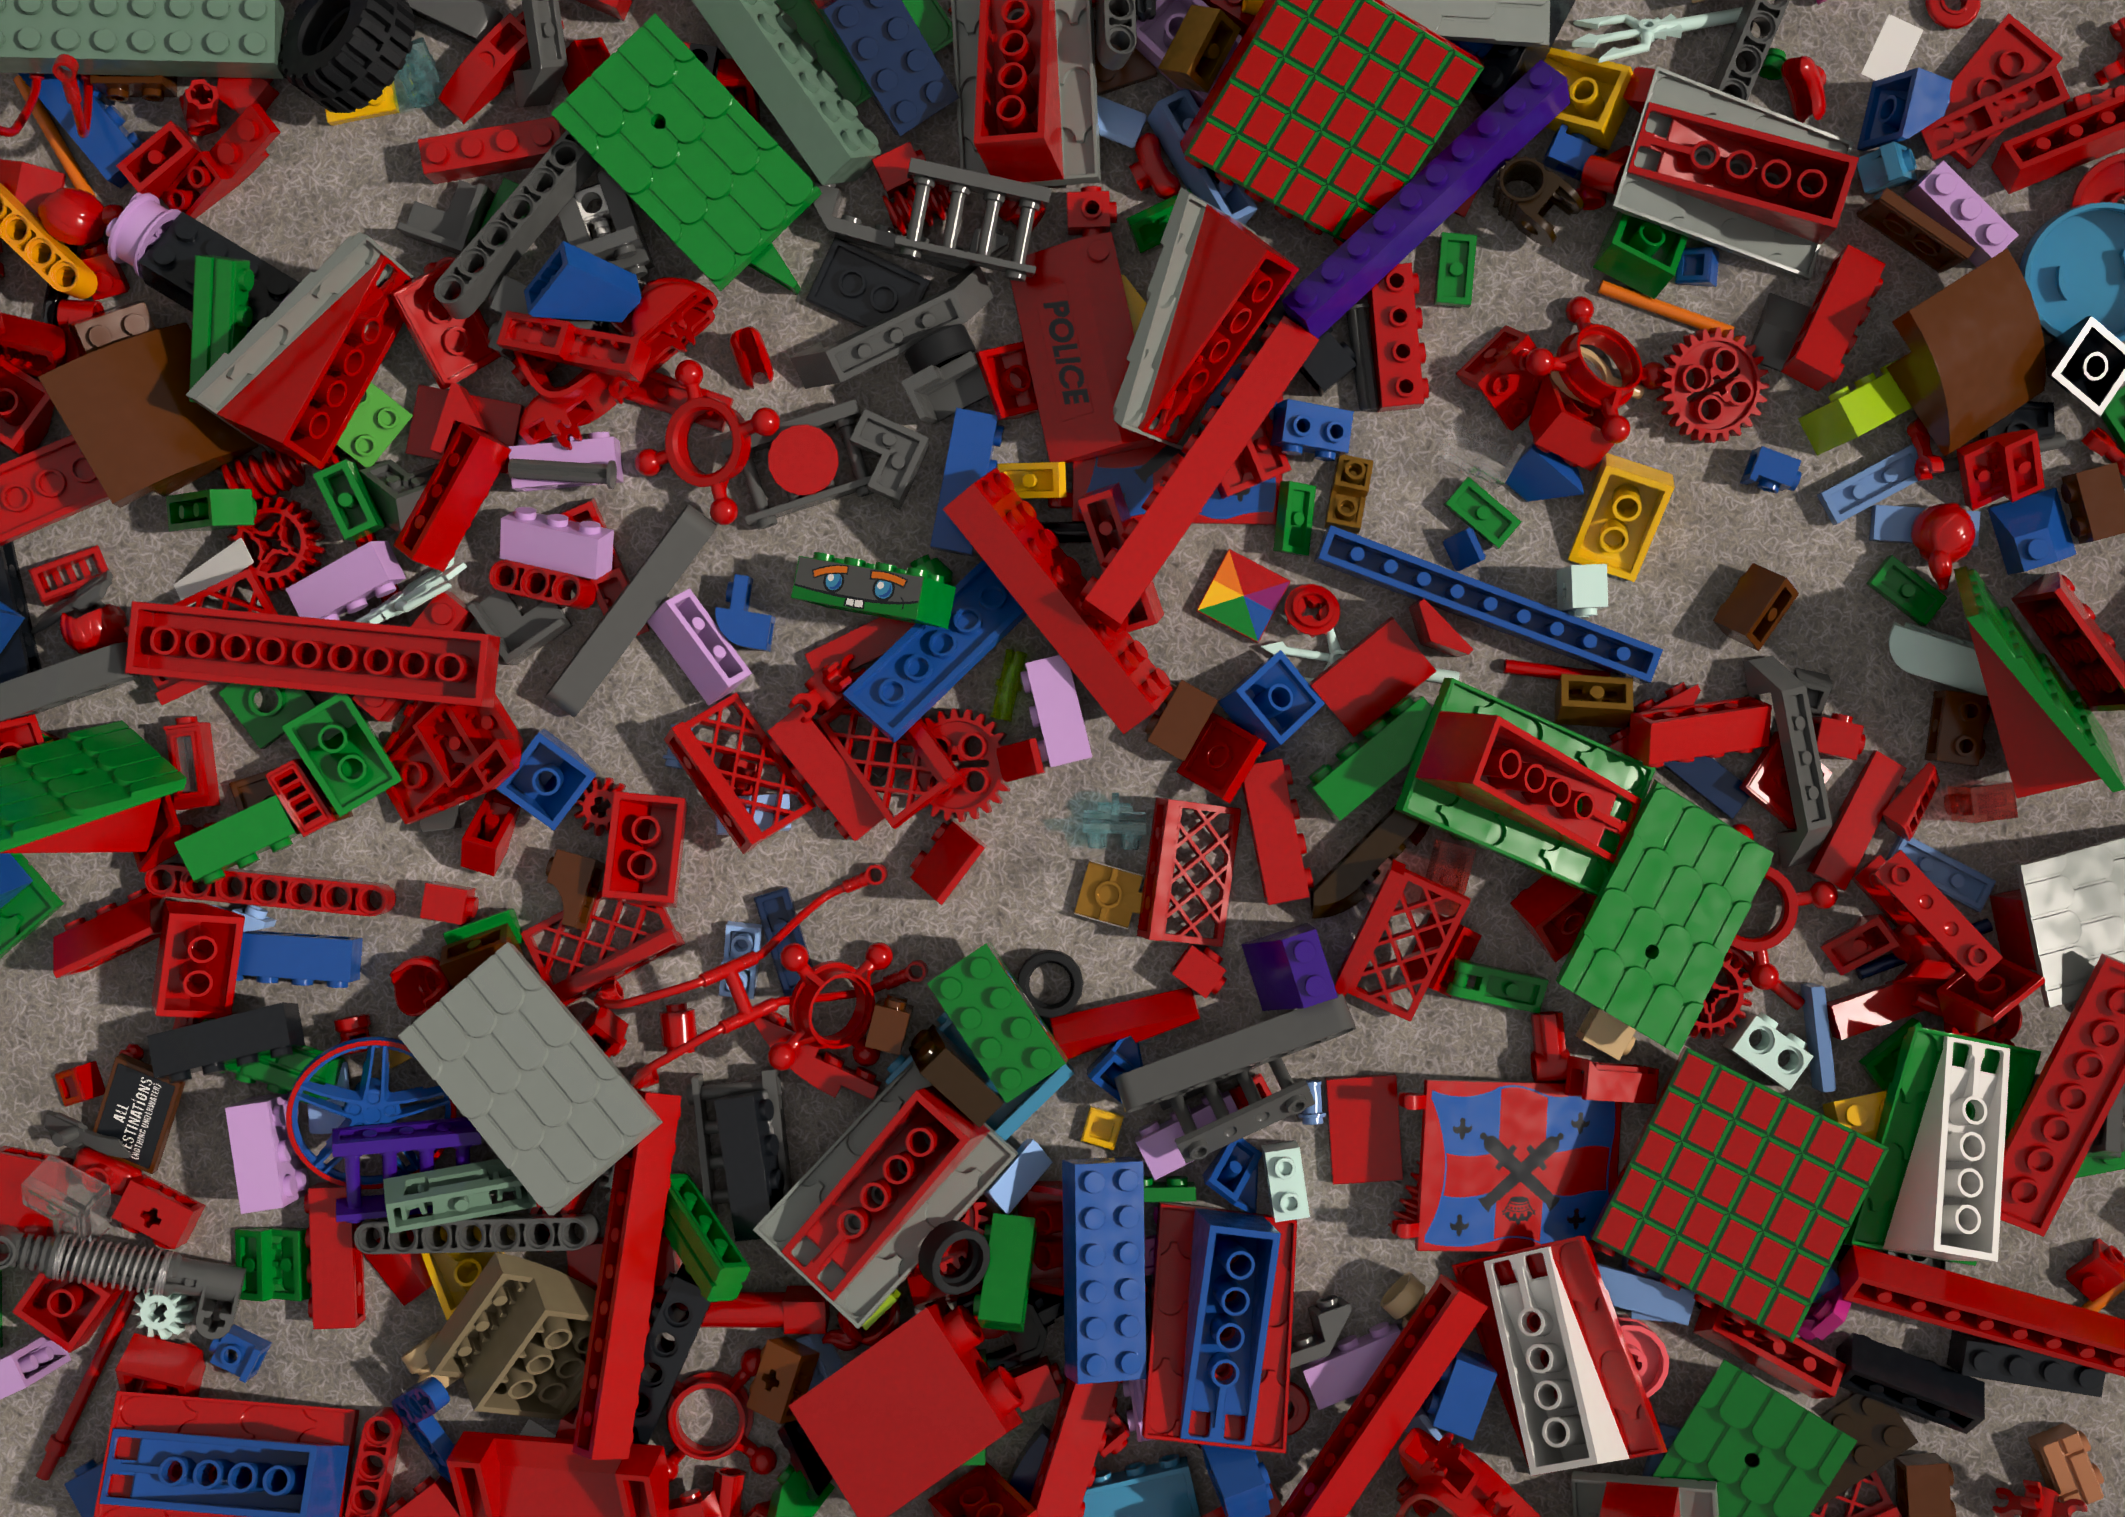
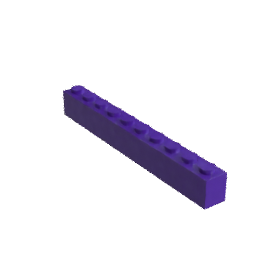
(1428, 199)

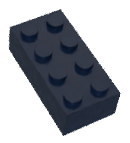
(890, 59)

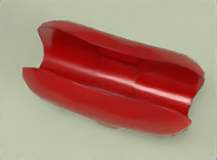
(1805, 87)
(1151, 169)
(750, 355)
(106, 1169)

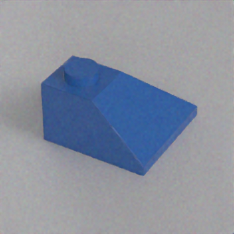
(1903, 107)
(2032, 531)

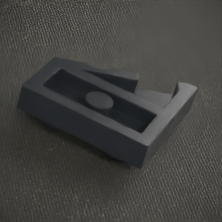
(805, 1458)

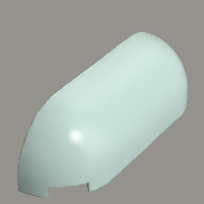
(1936, 657)

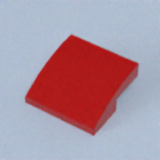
(1255, 464)
(2001, 467)

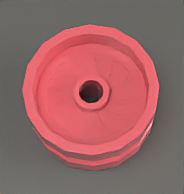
(1647, 1351)

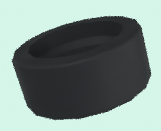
(939, 348)
(1072, 969)
(971, 1270)

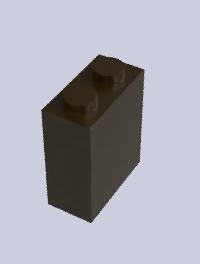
(955, 1075)

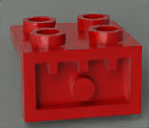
(1502, 376)

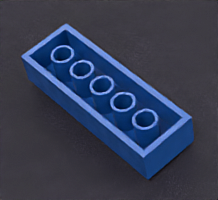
(1104, 1269)

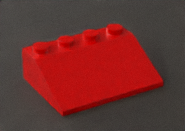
(2075, 640)

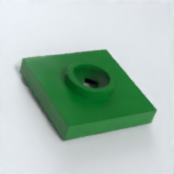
(261, 726)

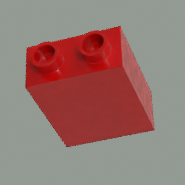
(909, 1410)

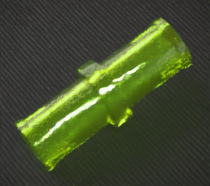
(1008, 685)

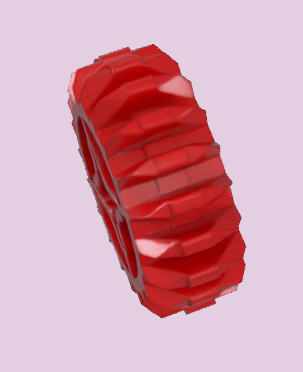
(282, 531)
(1734, 991)

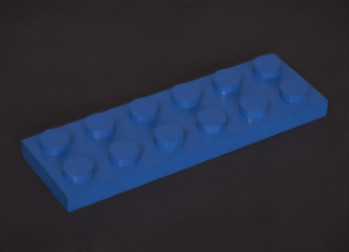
(933, 659)

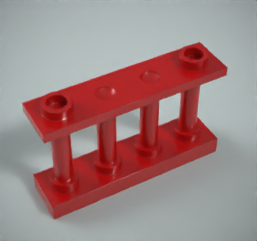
(1912, 898)

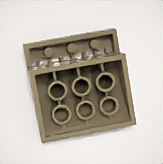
(518, 1339)

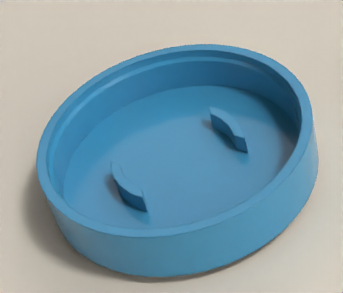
(2079, 268)

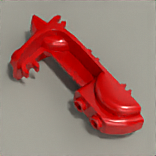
(665, 320)
(1454, 1480)

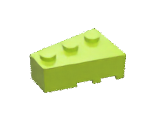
(1854, 411)

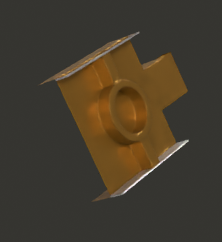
(1109, 894)

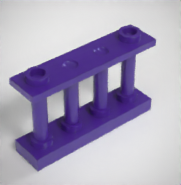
(388, 1141)

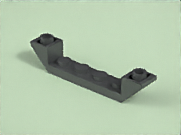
(546, 51)
(883, 237)
(894, 334)
(1799, 756)
(1327, 1321)

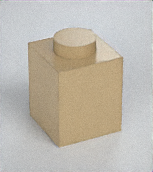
(1606, 1033)

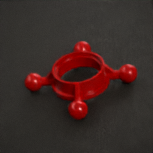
(1583, 381)
(650, 462)
(1821, 895)
(795, 958)
(761, 1459)

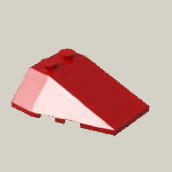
(450, 756)

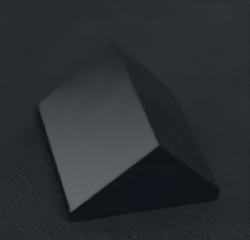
(2087, 364)

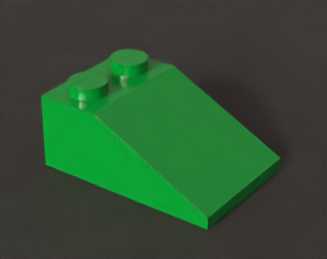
(1640, 254)
(342, 752)

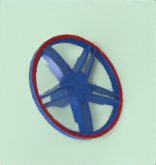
(367, 1105)

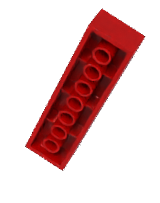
(1049, 592)

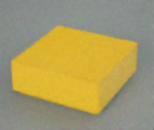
(1102, 1128)

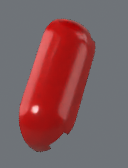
(32, 344)

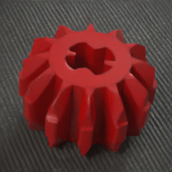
(592, 800)

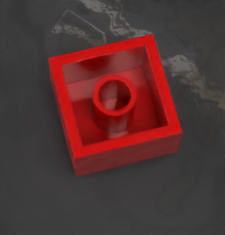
(66, 1310)

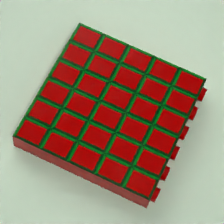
(1329, 109)
(1738, 1195)

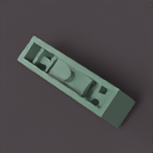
(454, 1193)

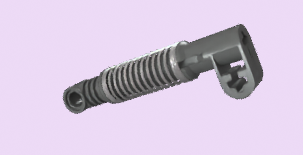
(131, 1268)

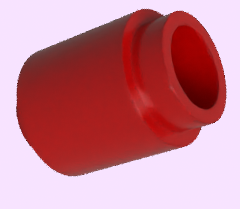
(677, 1025)

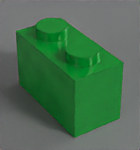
(349, 500)

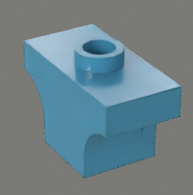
(1887, 168)

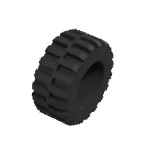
(346, 49)

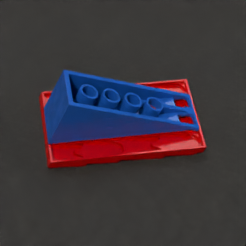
(1220, 1328)
(224, 1458)

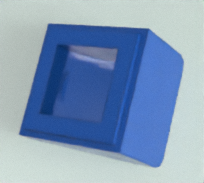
(1698, 267)
(1464, 549)

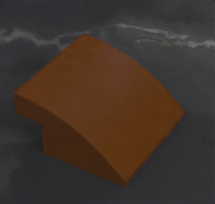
(1972, 353)
(135, 417)

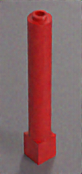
(796, 1310)

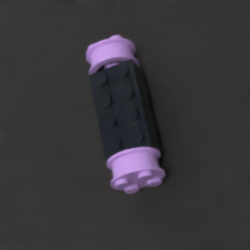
(163, 252)

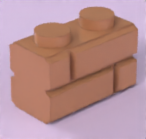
(2066, 1465)

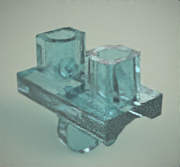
(420, 76)
(1114, 819)

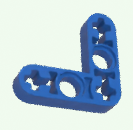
(416, 1411)

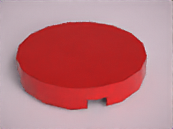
(803, 459)

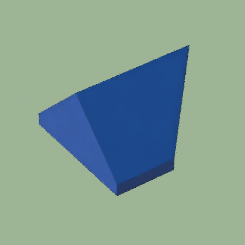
(1544, 476)
(1113, 1061)
(1235, 1174)

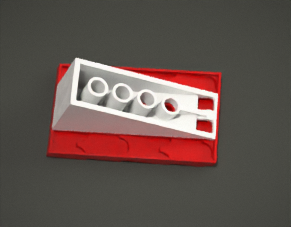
(1561, 1357)

